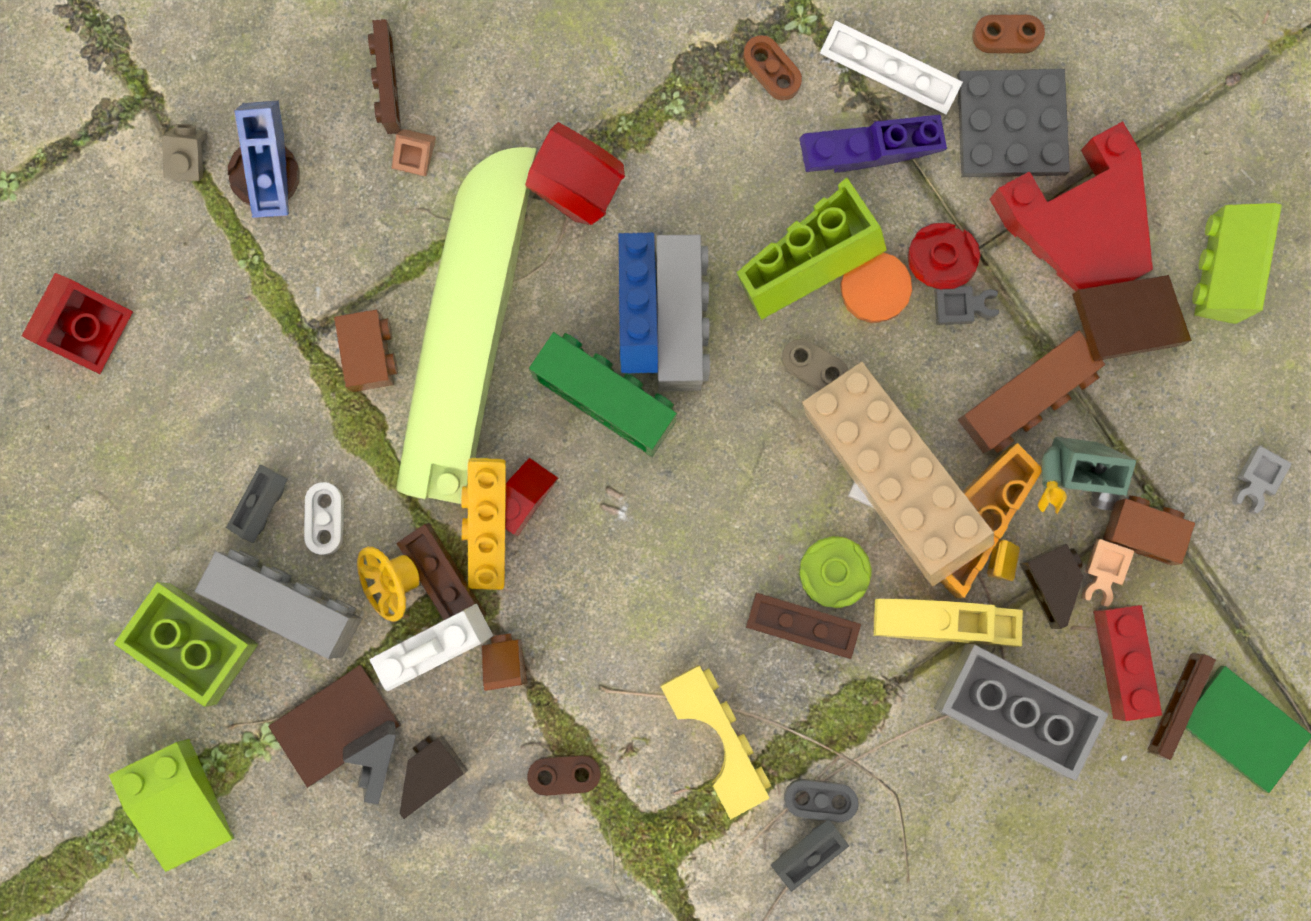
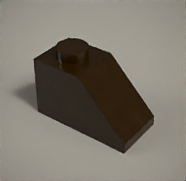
(1055, 582)
(429, 773)

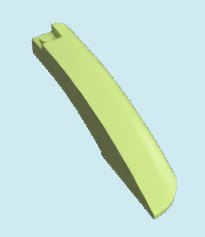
(465, 326)

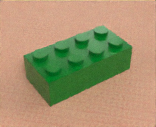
(603, 394)

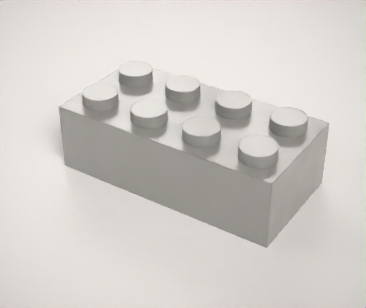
(679, 313)
(279, 605)
(1021, 711)

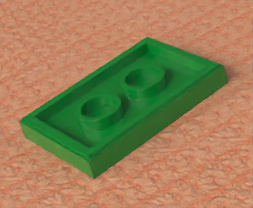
(1246, 729)

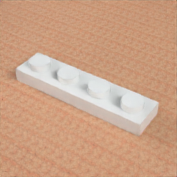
(891, 67)

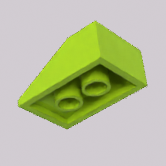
(172, 804)

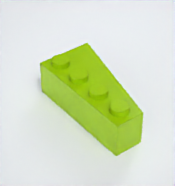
(813, 252)

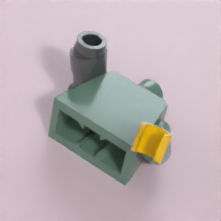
(1084, 467)

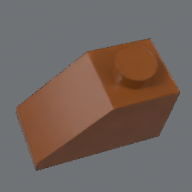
(503, 663)

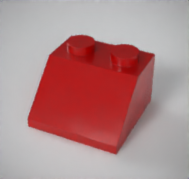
(77, 323)

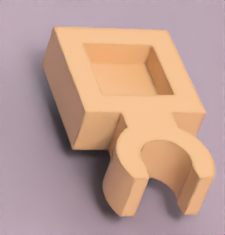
(1107, 564)

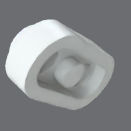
(323, 519)

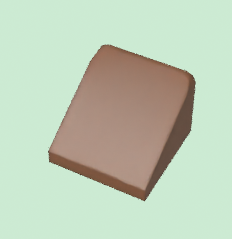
(413, 152)

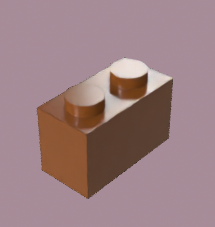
(365, 350)
(1149, 531)

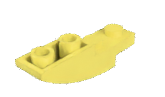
(948, 622)

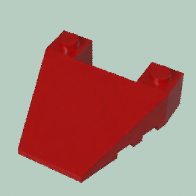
(1094, 230)

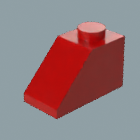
(525, 494)

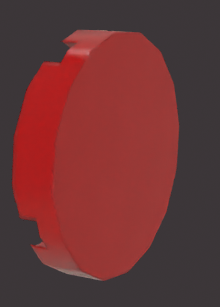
(943, 256)

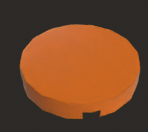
(877, 289)

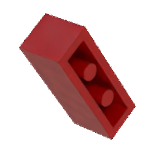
(1127, 663)

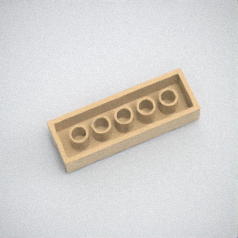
(898, 474)

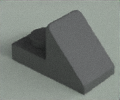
(373, 753)

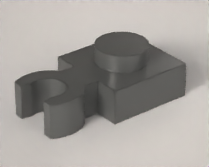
(959, 305)

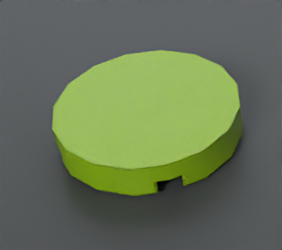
(835, 572)

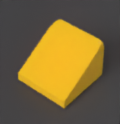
(1003, 561)

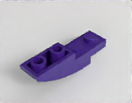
(874, 145)

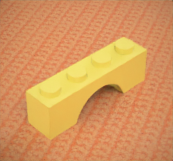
(737, 782)

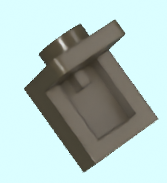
(183, 152)

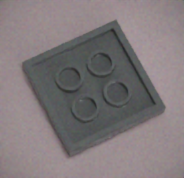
(1013, 123)

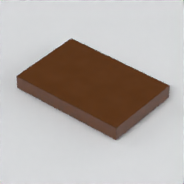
(1131, 317)
(329, 721)

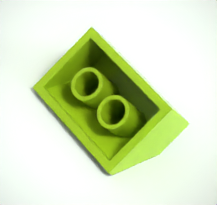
(1236, 261)

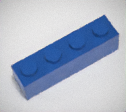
(637, 303)

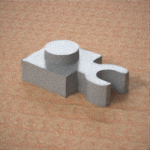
(1263, 474)

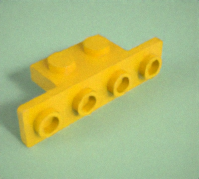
(485, 522)

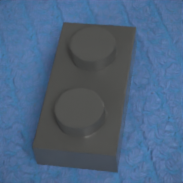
(256, 504)
(809, 855)

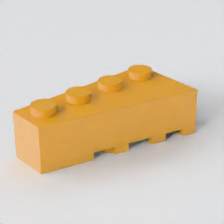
(996, 497)

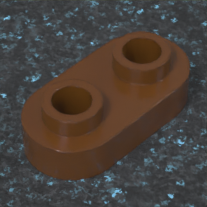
(563, 775)

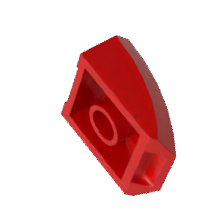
(575, 175)

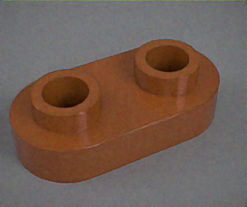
(1010, 34)
(774, 68)

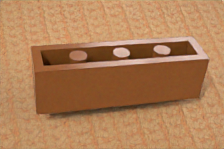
(1030, 393)

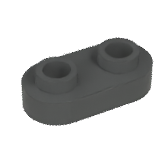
(820, 800)

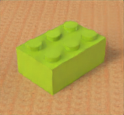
(186, 644)

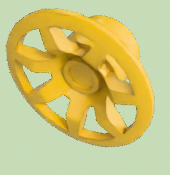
(391, 579)

